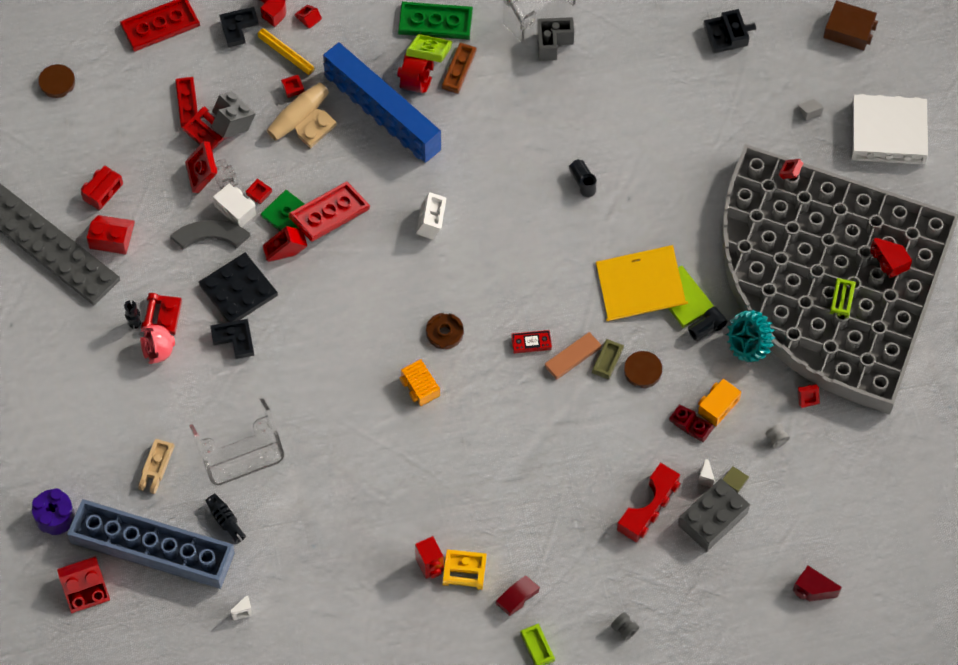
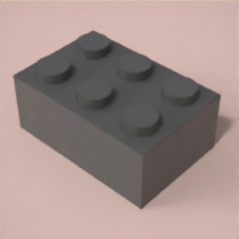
(713, 514)

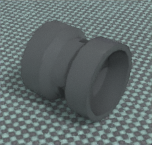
(625, 626)

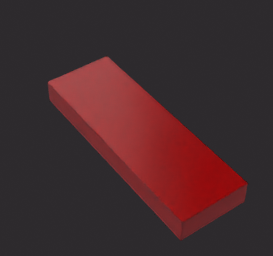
(186, 99)

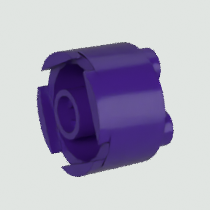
(53, 501)

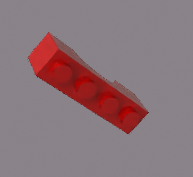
(636, 521)

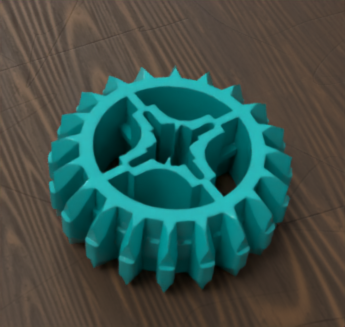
(745, 346)

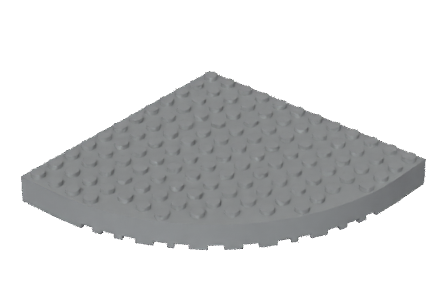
(801, 234)

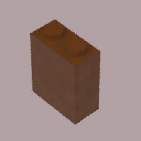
(850, 25)

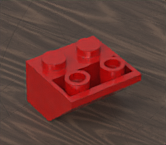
(83, 584)

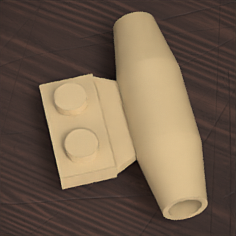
(304, 117)

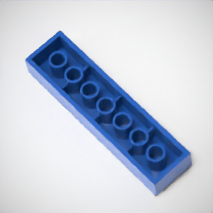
(382, 102)

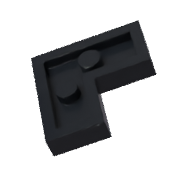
(234, 22)
(235, 332)

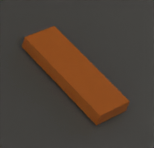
(459, 68)

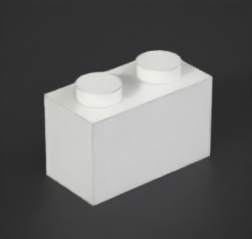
(234, 205)

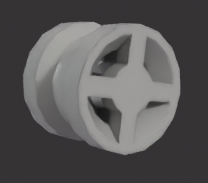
(777, 435)

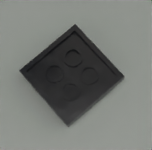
(238, 288)

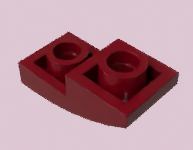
(691, 424)
(517, 594)

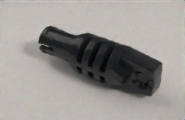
(225, 517)

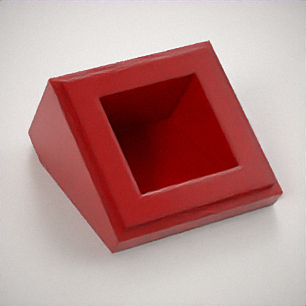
(308, 16)

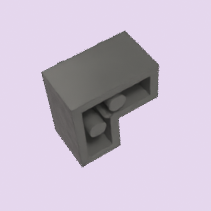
(553, 33)
(231, 115)

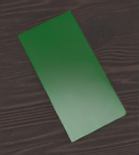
(435, 20)

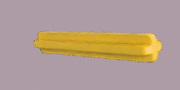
(285, 51)

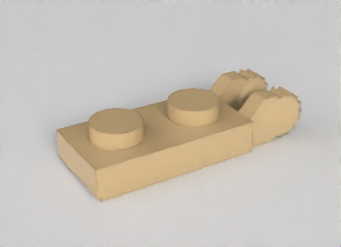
(156, 464)

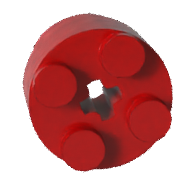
(415, 74)

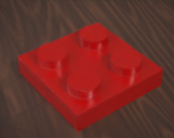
(201, 167)

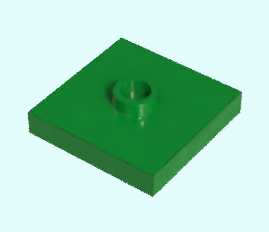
(279, 210)

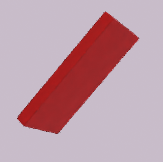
(159, 24)
(329, 211)

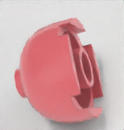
(156, 343)

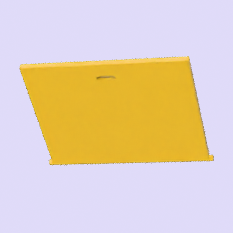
(640, 285)

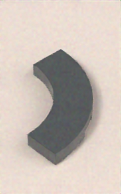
(204, 229)

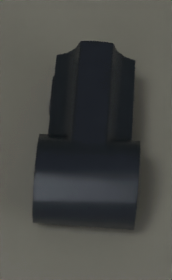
(583, 177)
(711, 321)

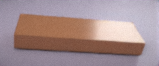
(573, 355)

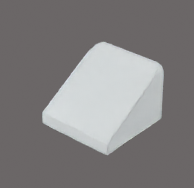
(706, 476)
(242, 609)

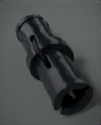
(132, 314)

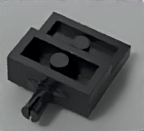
(728, 31)

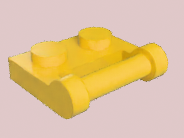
(464, 563)

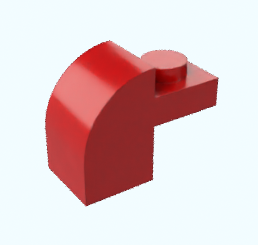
(273, 11)

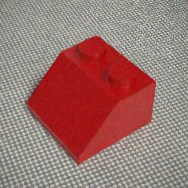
(110, 234)

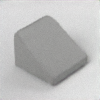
(810, 109)

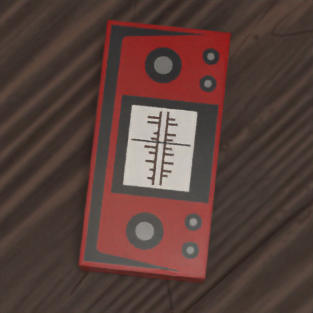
(531, 341)

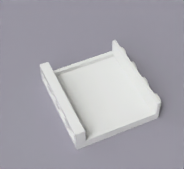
(889, 129)

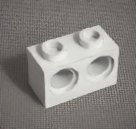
(431, 215)

